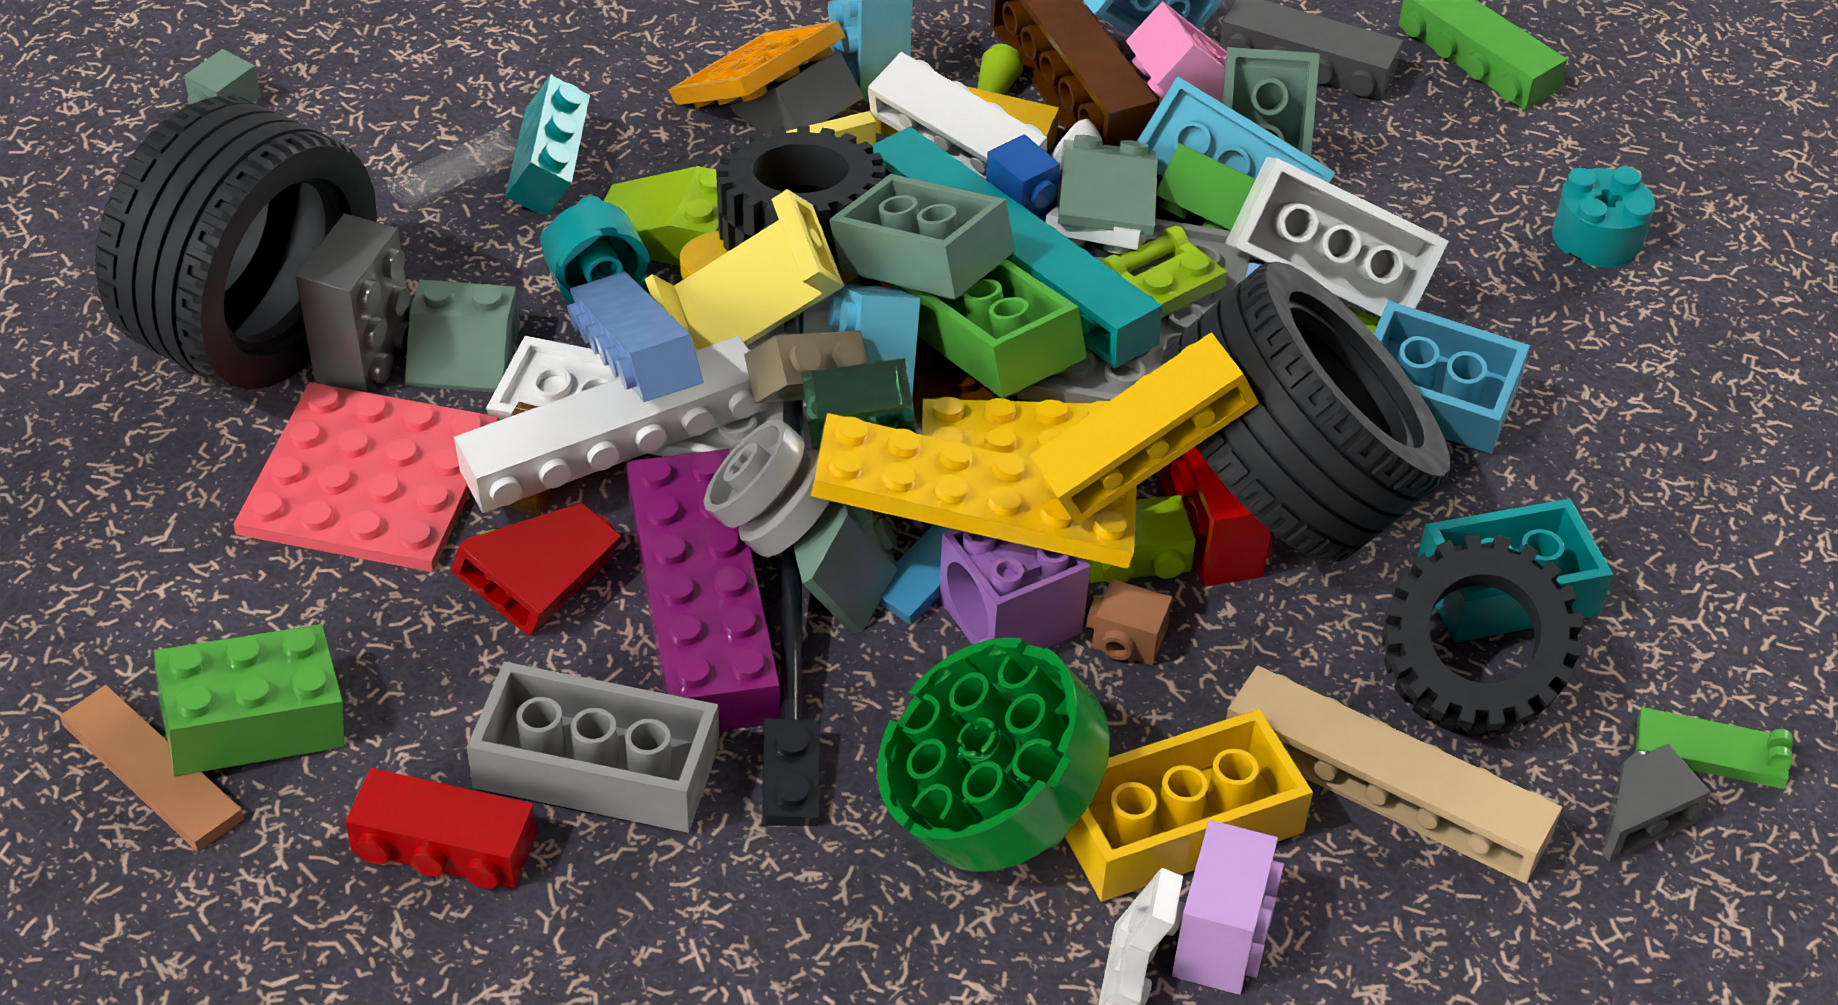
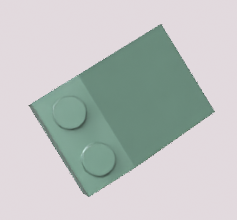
(1274, 91)
(1107, 185)

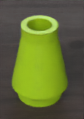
(999, 69)

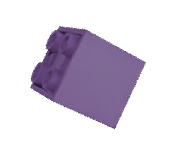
(1012, 589)

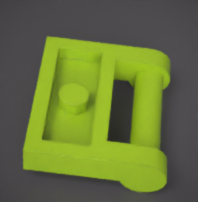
(1176, 281)

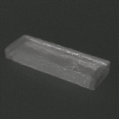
(454, 170)

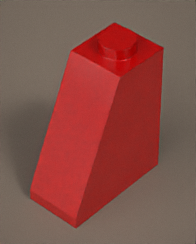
(536, 563)

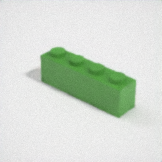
(1486, 48)
(1203, 187)

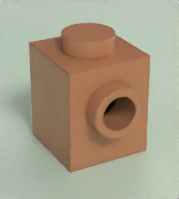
(1129, 622)

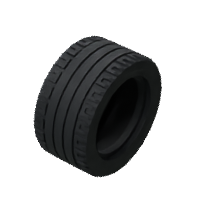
(175, 228)
(1337, 423)

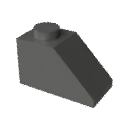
(1652, 800)

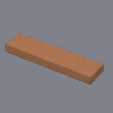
(143, 763)

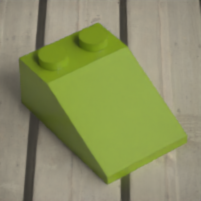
(669, 209)

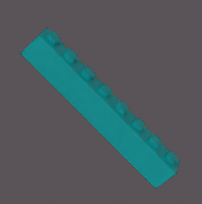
(1114, 313)

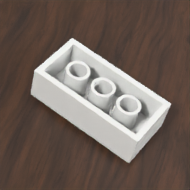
(1335, 238)

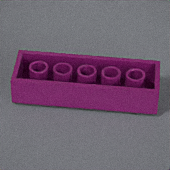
(701, 592)

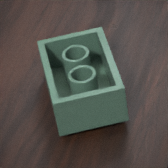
(922, 236)

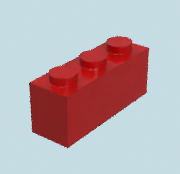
(441, 829)

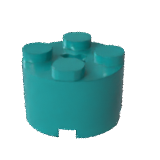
(1603, 215)
(592, 244)

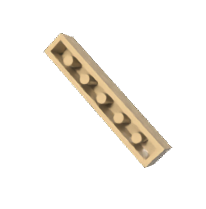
(1403, 776)

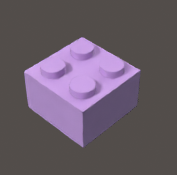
(1228, 908)

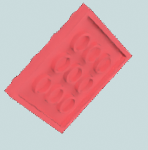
(363, 478)

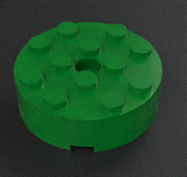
(994, 755)

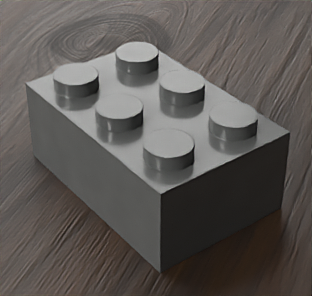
(355, 304)

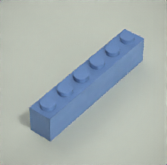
(635, 336)

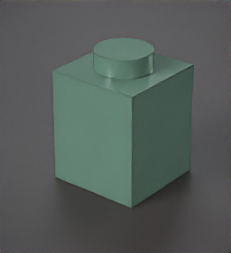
(222, 76)

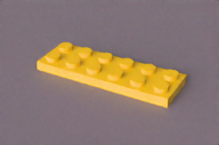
(963, 490)

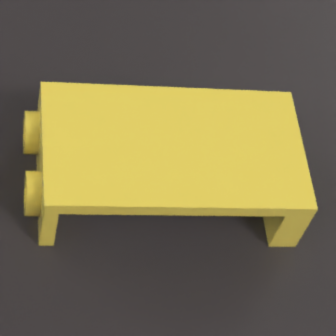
(757, 281)

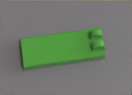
(1719, 746)

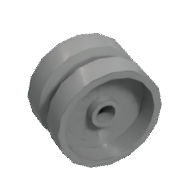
(767, 489)

